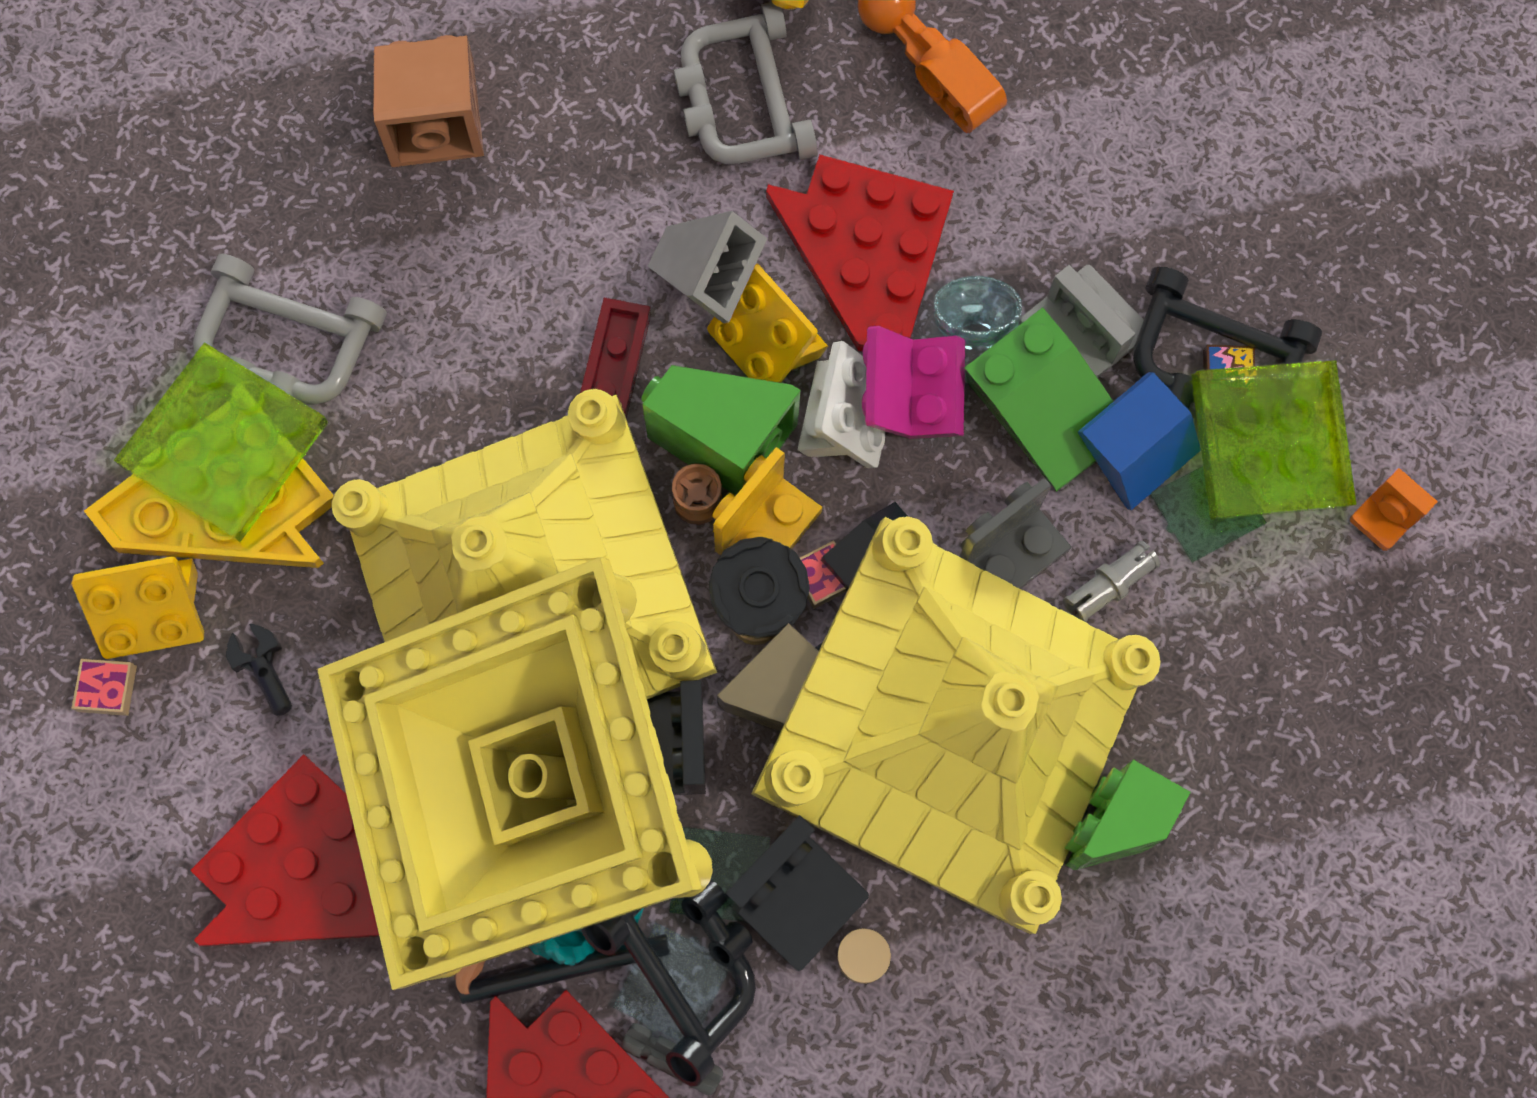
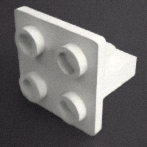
(834, 411)

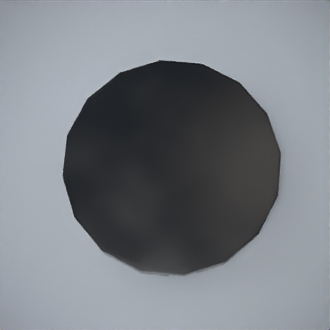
(758, 587)

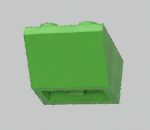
(1130, 816)

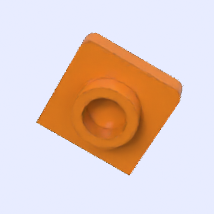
(1392, 510)

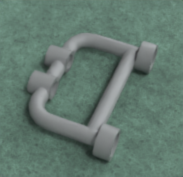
(699, 118)
(358, 320)

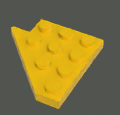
(147, 522)

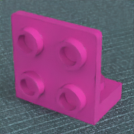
(914, 384)

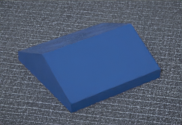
(1141, 439)

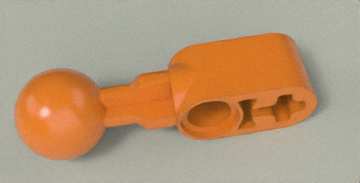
(943, 67)

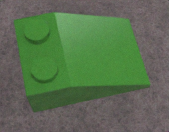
(1041, 395)

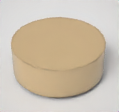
(863, 956)

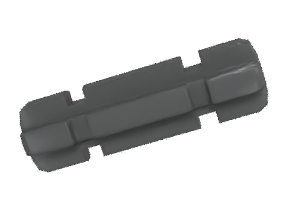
(640, 1043)

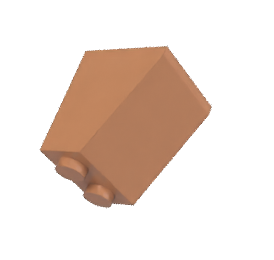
(427, 101)

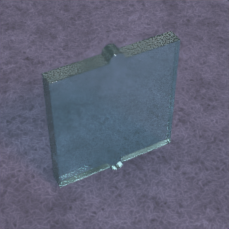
(693, 972)

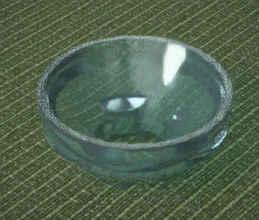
(979, 302)

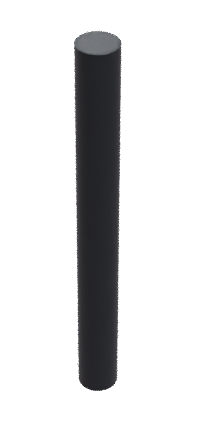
(553, 972)

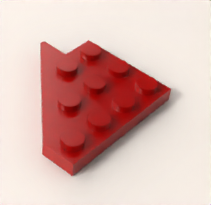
(866, 241)
(289, 868)
(560, 1056)

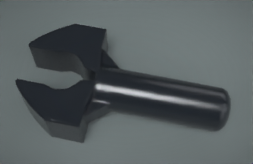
(261, 667)

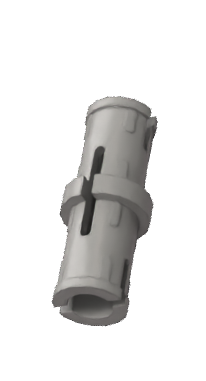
(1112, 581)

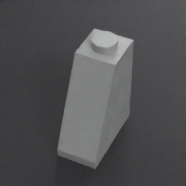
(709, 260)

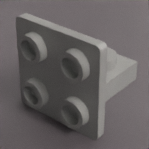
(1091, 316)

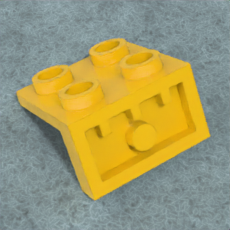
(764, 507)

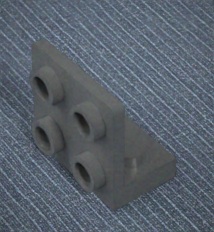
(1017, 540)

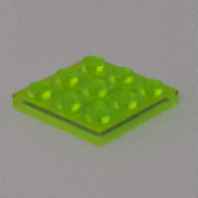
(1273, 439)
(221, 441)

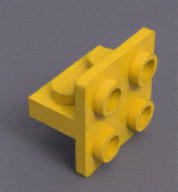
(767, 332)
(140, 606)

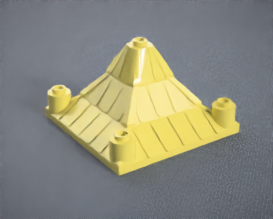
(520, 517)
(955, 725)
(507, 776)

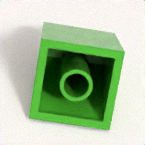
(719, 419)

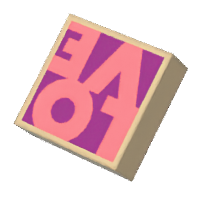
(822, 582)
(104, 687)

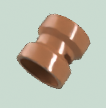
(696, 484)

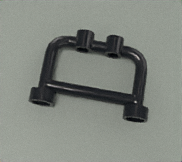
(1167, 291)
(691, 1056)

